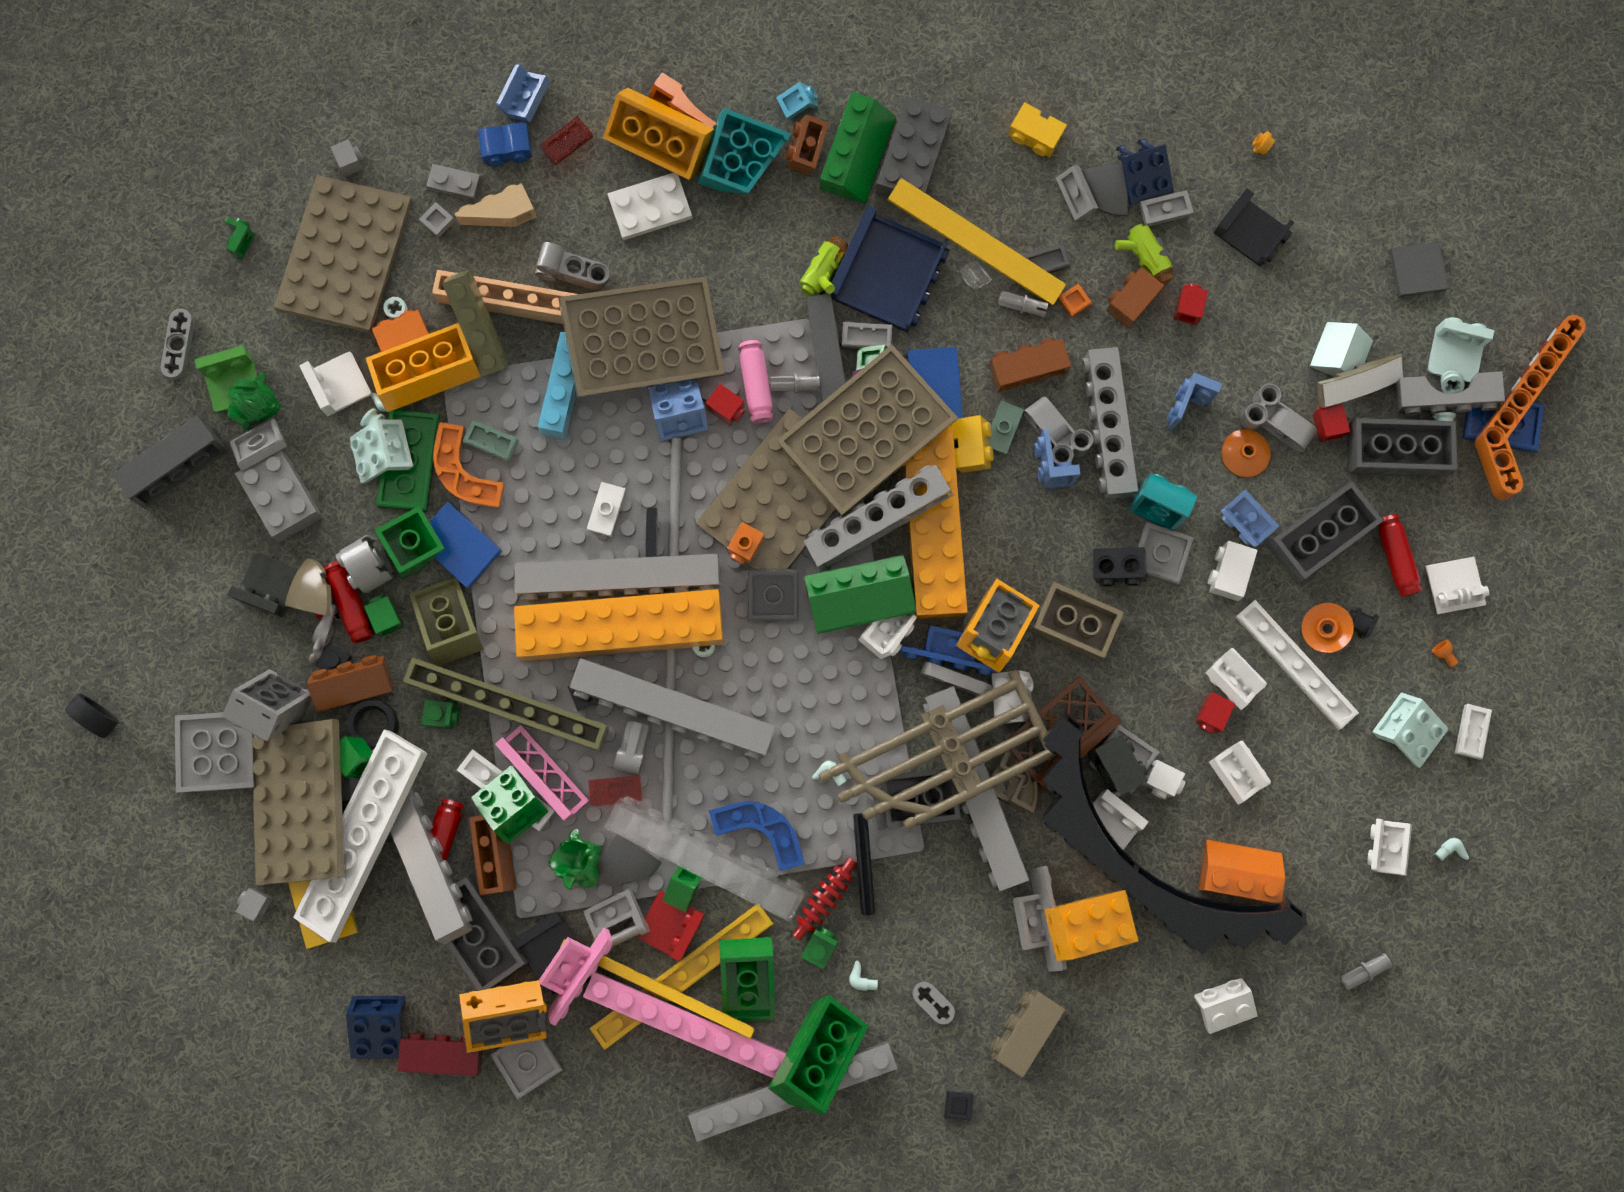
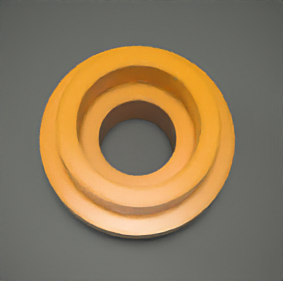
(1263, 143)

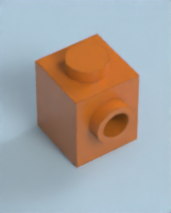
(745, 544)

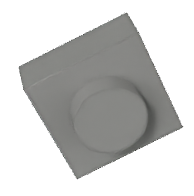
(436, 220)

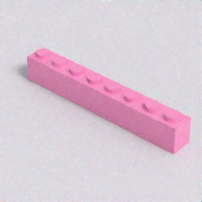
(684, 1024)

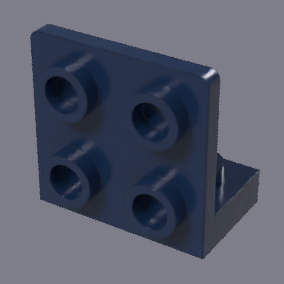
(375, 1026)

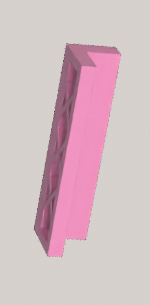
(535, 780)

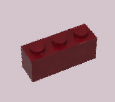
(437, 1056)

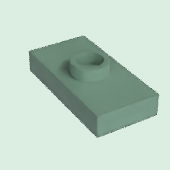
(1004, 427)
(490, 441)

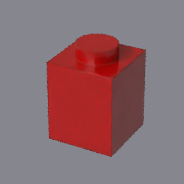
(1190, 304)
(725, 405)
(1331, 422)
(1214, 713)

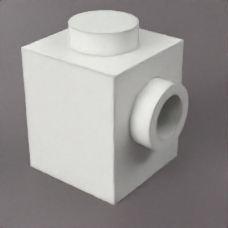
(1164, 780)

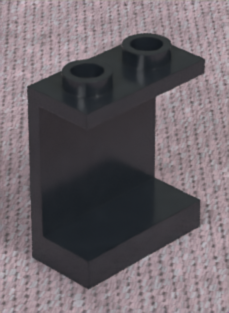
(1252, 230)
(542, 943)

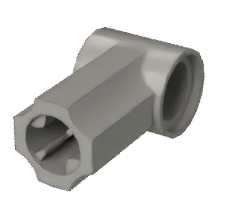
(630, 754)

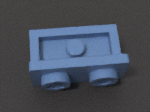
(522, 94)
(1249, 518)

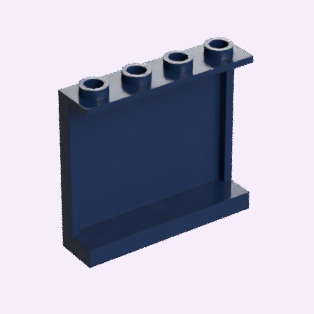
(888, 270)

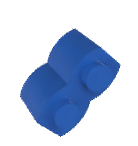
(505, 144)

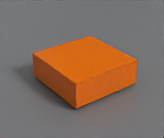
(1074, 300)

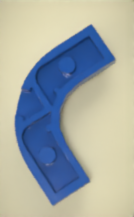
(765, 819)

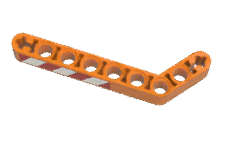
(1513, 414)

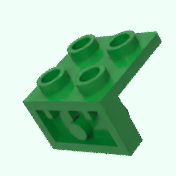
(509, 805)

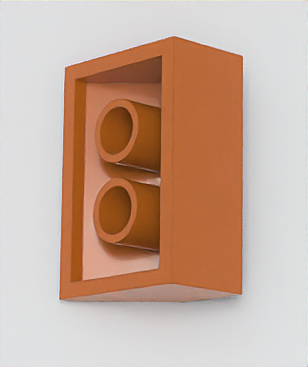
(1242, 872)

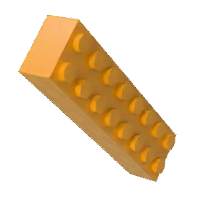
(937, 539)
(618, 625)

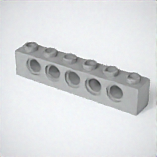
(1108, 361)
(892, 518)

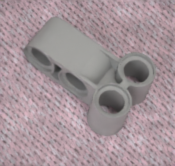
(554, 262)
(1045, 416)
(1278, 419)

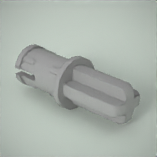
(1022, 303)
(795, 383)
(1366, 971)

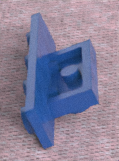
(942, 646)

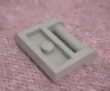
(615, 911)

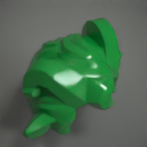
(252, 401)
(576, 861)

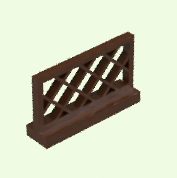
(1091, 736)

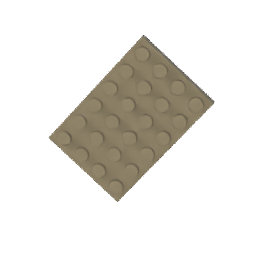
(343, 254)
(641, 336)
(867, 430)
(772, 498)
(298, 805)

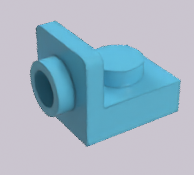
(797, 100)

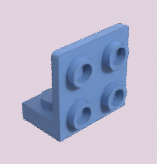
(1199, 389)
(678, 409)
(1052, 477)

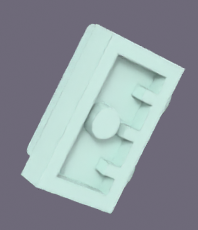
(380, 448)
(1411, 728)

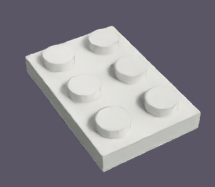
(650, 206)

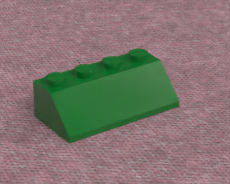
(857, 148)
(860, 594)
(819, 1056)

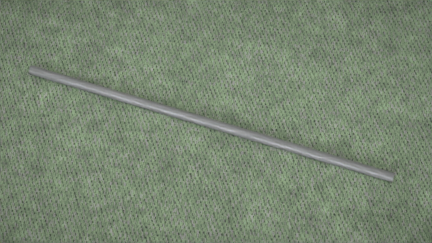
(670, 672)

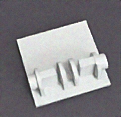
(1456, 585)

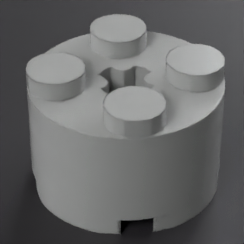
(365, 564)

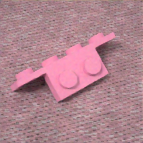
(570, 971)

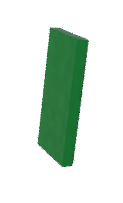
(411, 487)

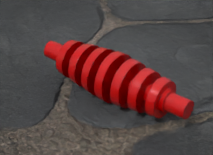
(824, 898)

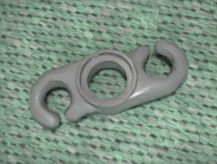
(322, 635)

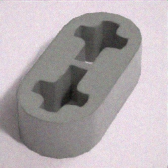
(928, 1007)

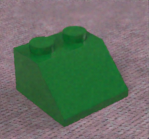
(409, 542)

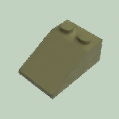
(445, 622)

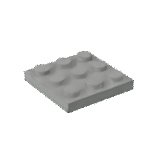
(212, 754)

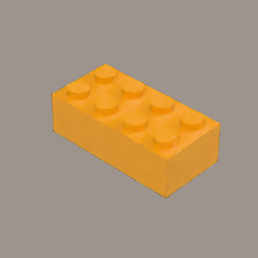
(658, 133)
(422, 367)

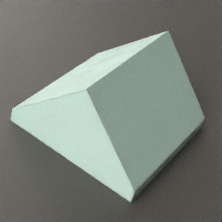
(1341, 348)

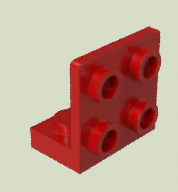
(670, 927)

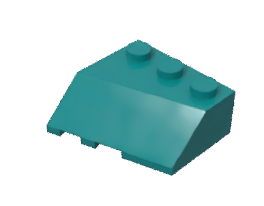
(739, 152)

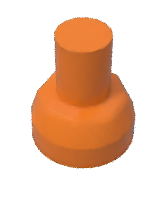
(1444, 651)

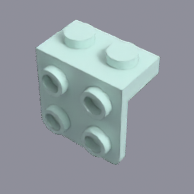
(1458, 348)

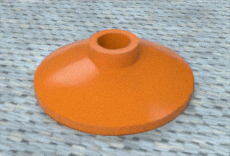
(1240, 463)
(1323, 615)

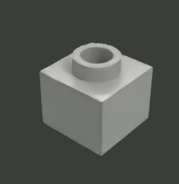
(347, 157)
(253, 904)

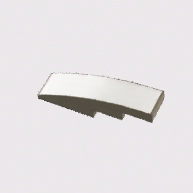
(1360, 381)

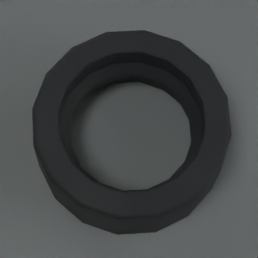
(360, 709)
(91, 715)

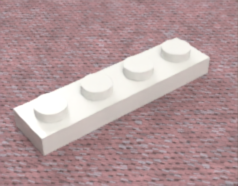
(483, 772)

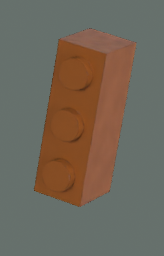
(1029, 364)
(350, 682)
(492, 858)

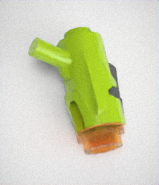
(1149, 251)
(823, 267)

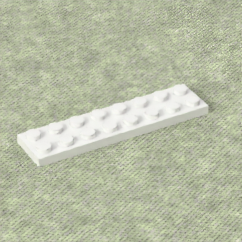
(365, 829)

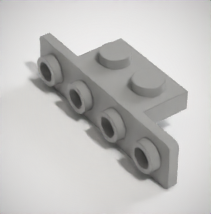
(1032, 919)

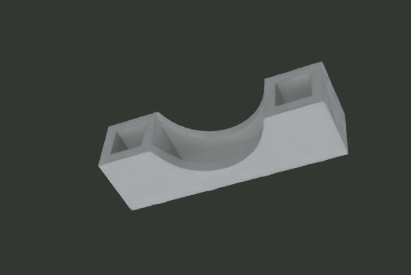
(1417, 395)

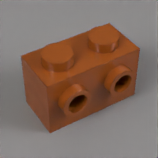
(807, 144)
(1135, 297)

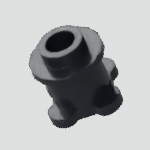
(1362, 622)

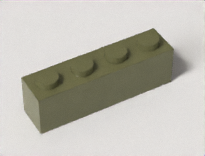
(475, 322)

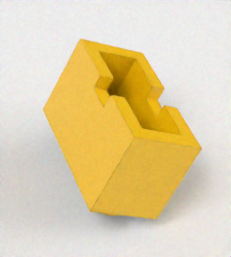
(1036, 131)
(973, 444)

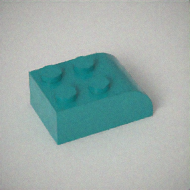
(1163, 502)

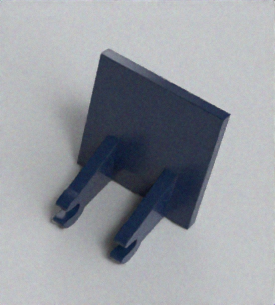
(1146, 172)

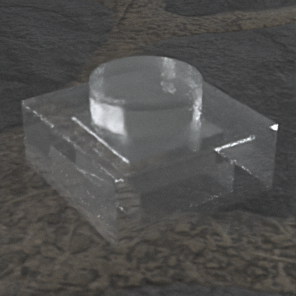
(975, 275)

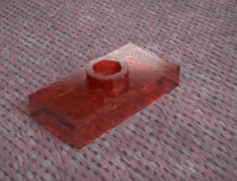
(566, 140)
(608, 790)

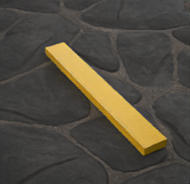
(976, 242)
(686, 971)
(676, 996)

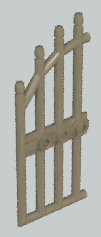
(952, 753)

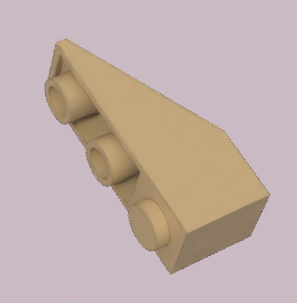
(503, 209)

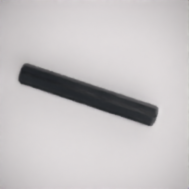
(864, 864)

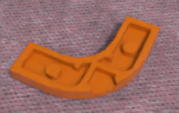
(453, 476)

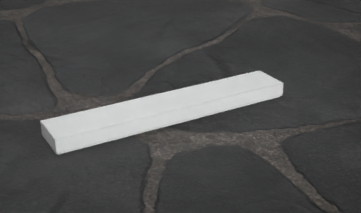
(1297, 665)

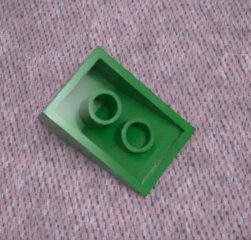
(747, 979)

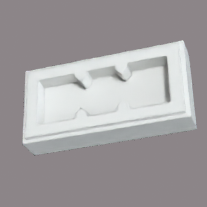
(606, 509)
(1473, 731)

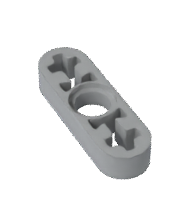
(167, 360)
(955, 679)

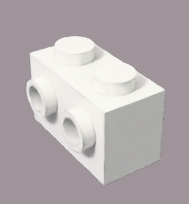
(1232, 570)

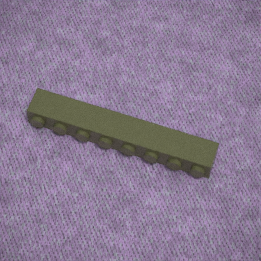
(506, 704)

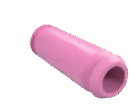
(756, 381)

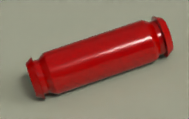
(1399, 556)
(348, 603)
(446, 824)

